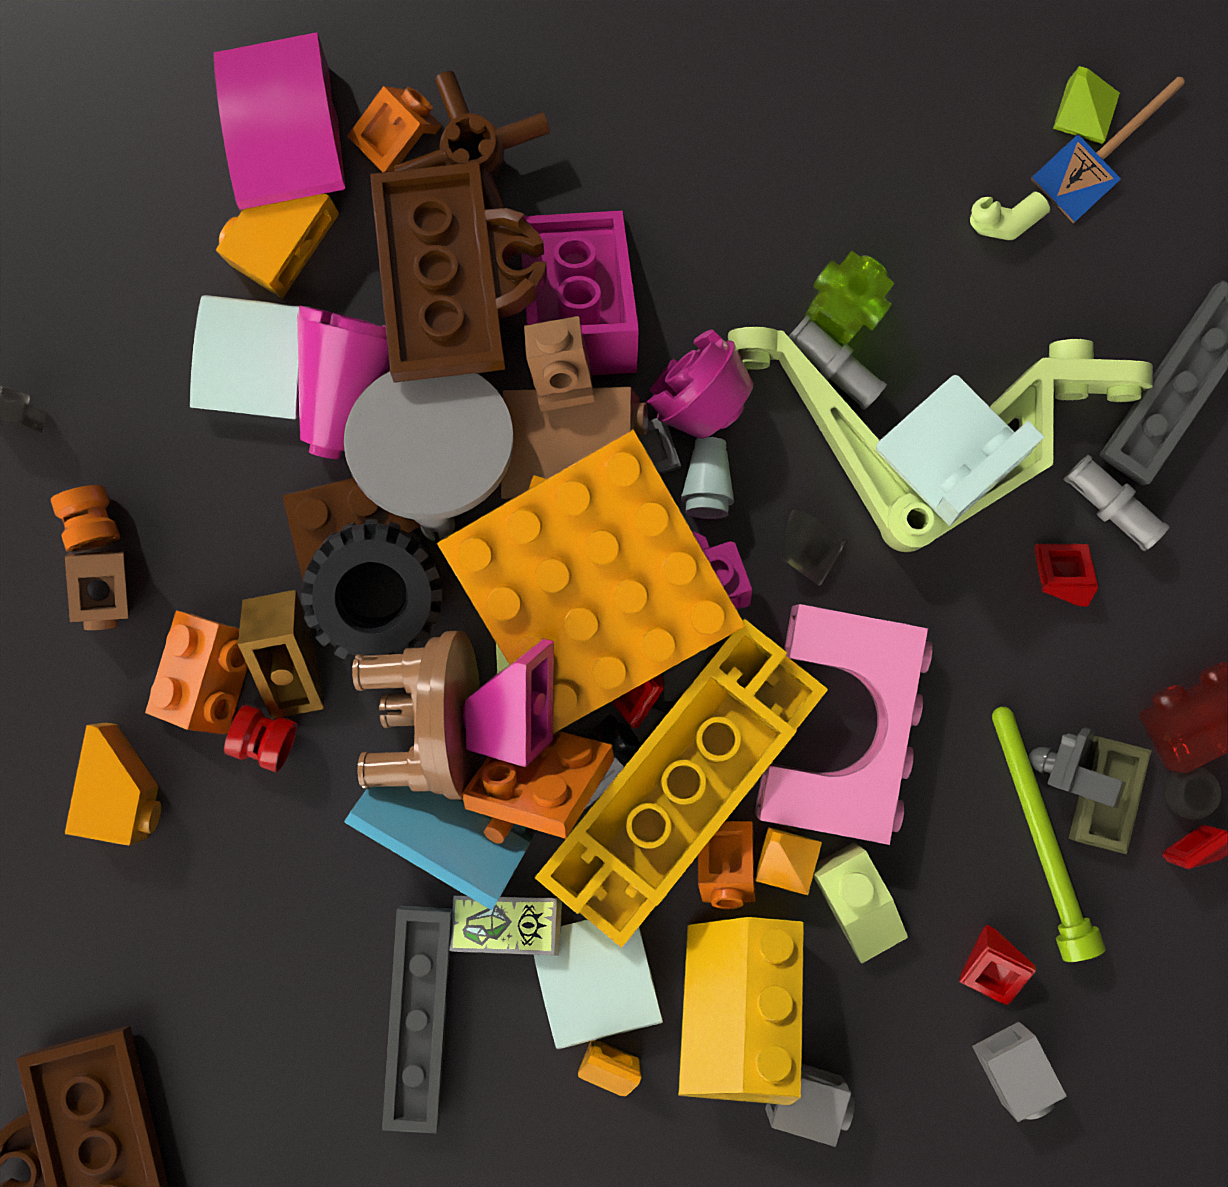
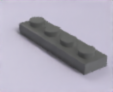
(1177, 393)
(417, 1019)

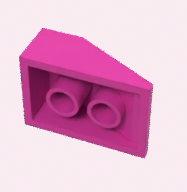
(589, 280)

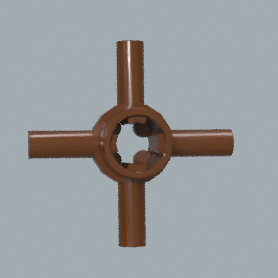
(468, 129)

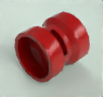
(260, 738)

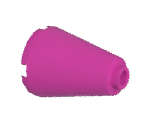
(335, 366)

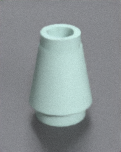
(708, 480)

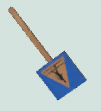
(1079, 174)

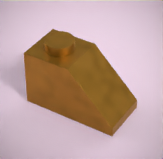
(280, 653)

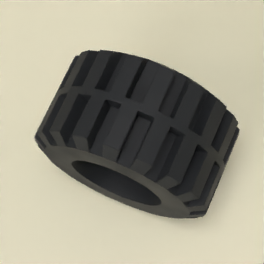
(362, 634)

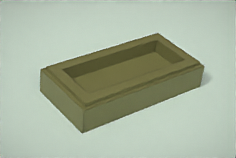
(1102, 824)

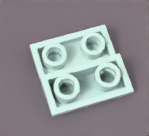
(245, 357)
(596, 986)

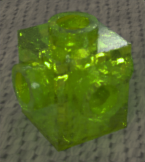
(850, 296)

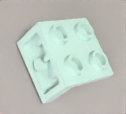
(955, 449)

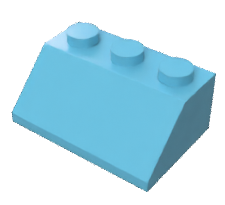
(441, 839)

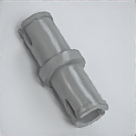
(837, 363)
(1116, 503)

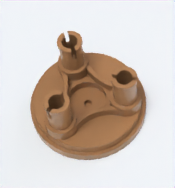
(439, 684)

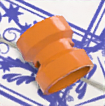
(85, 518)

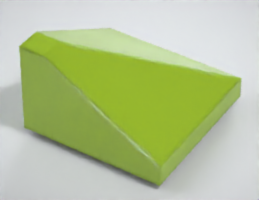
(1087, 106)

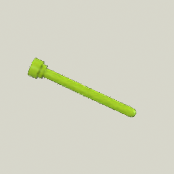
(1077, 936)

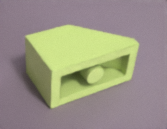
(859, 901)

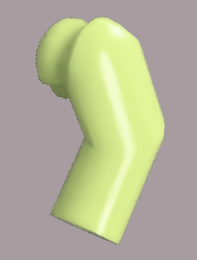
(1006, 223)

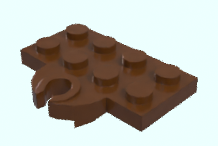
(448, 270)
(85, 1117)

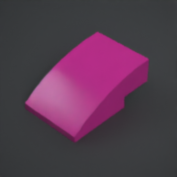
(278, 121)

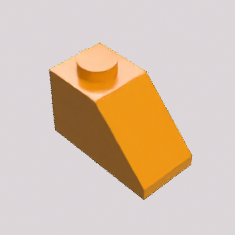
(276, 239)
(112, 790)

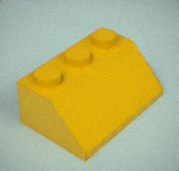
(743, 1011)

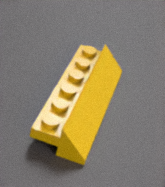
(682, 784)

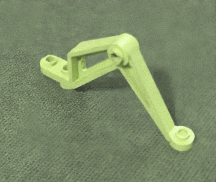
(887, 496)

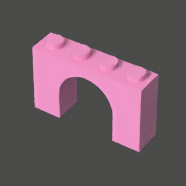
(864, 796)

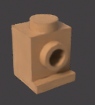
(559, 363)
(91, 566)

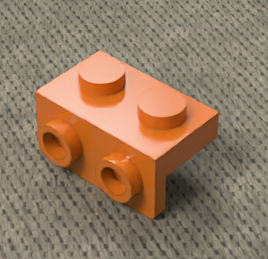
(198, 675)

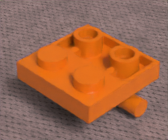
(545, 793)

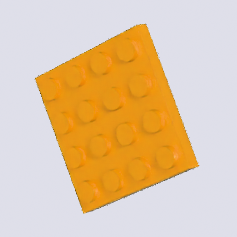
(600, 571)

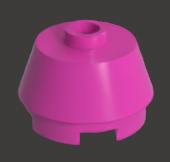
(702, 388)

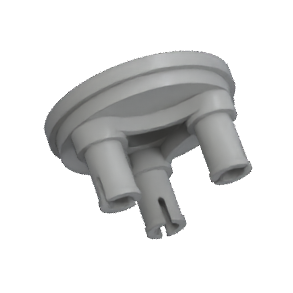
(429, 447)

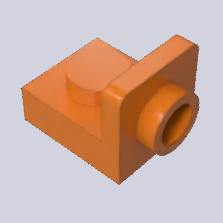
(393, 126)
(728, 866)

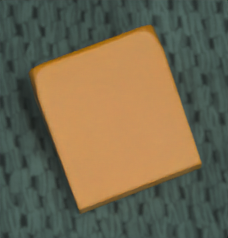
(610, 1068)

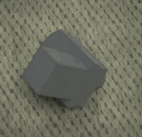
(1069, 771)

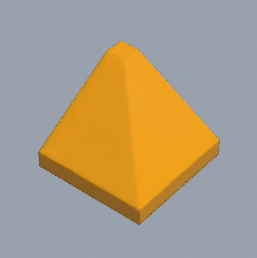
(788, 861)

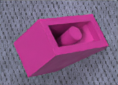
(514, 709)

